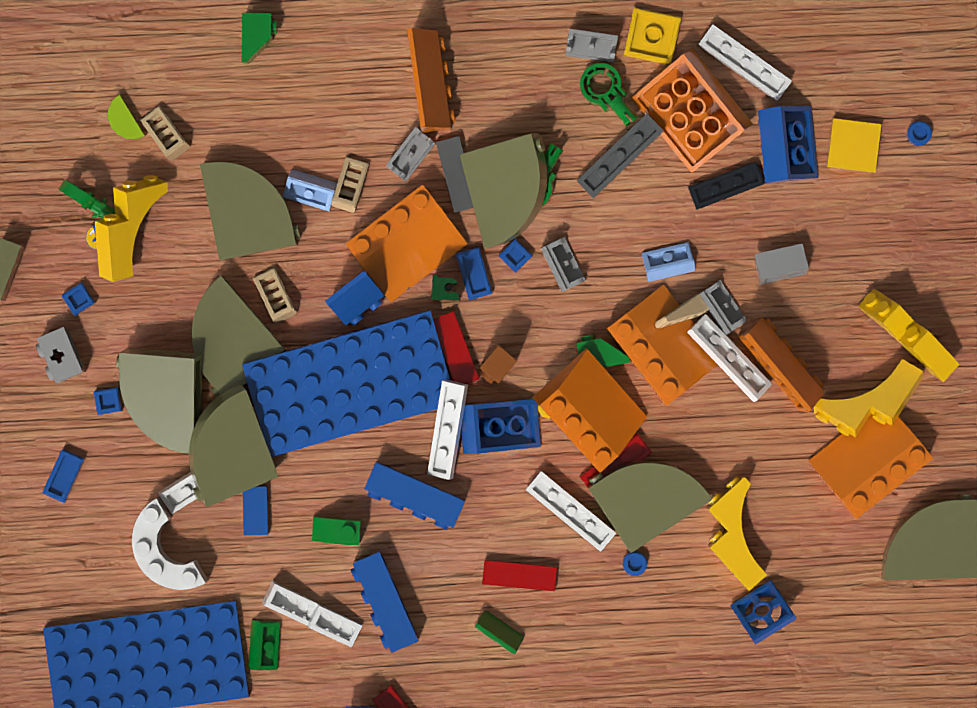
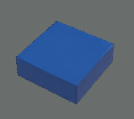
(515, 255)
(78, 299)
(107, 401)

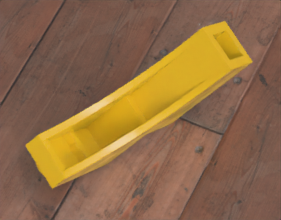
(118, 231)
(909, 334)
(883, 402)
(731, 545)

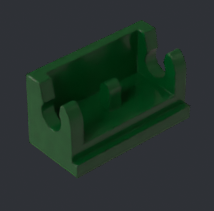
(439, 289)

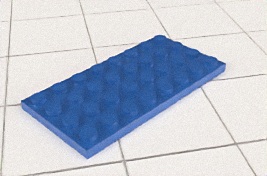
(347, 383)
(149, 659)

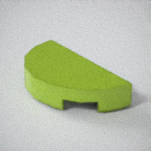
(122, 120)

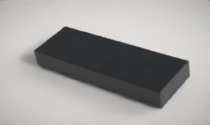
(726, 185)

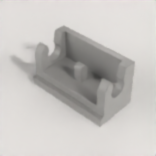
(591, 45)
(410, 154)
(563, 264)
(781, 264)
(722, 307)

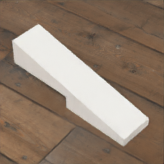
(311, 614)

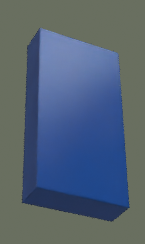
(473, 273)
(63, 475)
(255, 511)

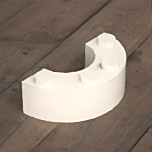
(151, 556)

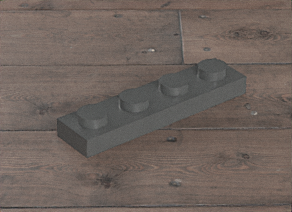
(620, 156)

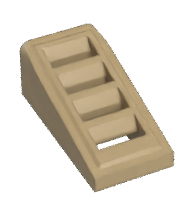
(177, 149)
(345, 204)
(282, 292)
(688, 310)

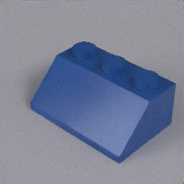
(787, 144)

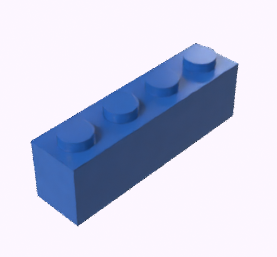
(415, 495)
(385, 601)

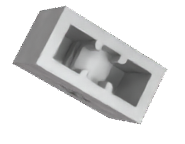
(71, 361)

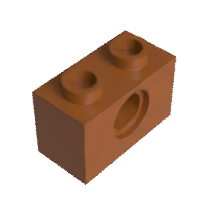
(497, 365)

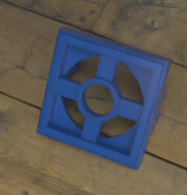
(766, 590)

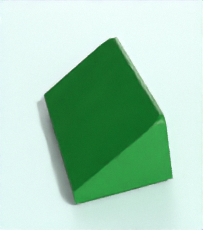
(499, 632)
(264, 645)

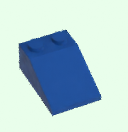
(355, 299)
(500, 426)

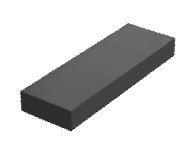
(449, 154)

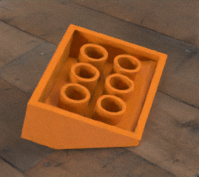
(429, 80)
(692, 110)
(406, 243)
(665, 355)
(782, 365)
(591, 409)
(871, 464)

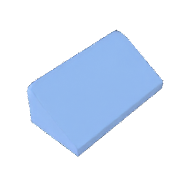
(309, 190)
(668, 261)

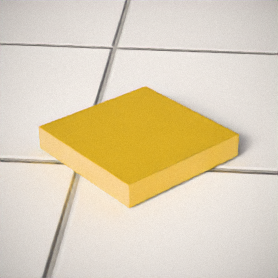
(652, 36)
(853, 145)

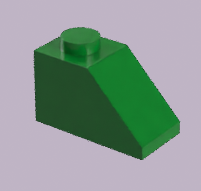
(256, 34)
(602, 351)
(337, 530)

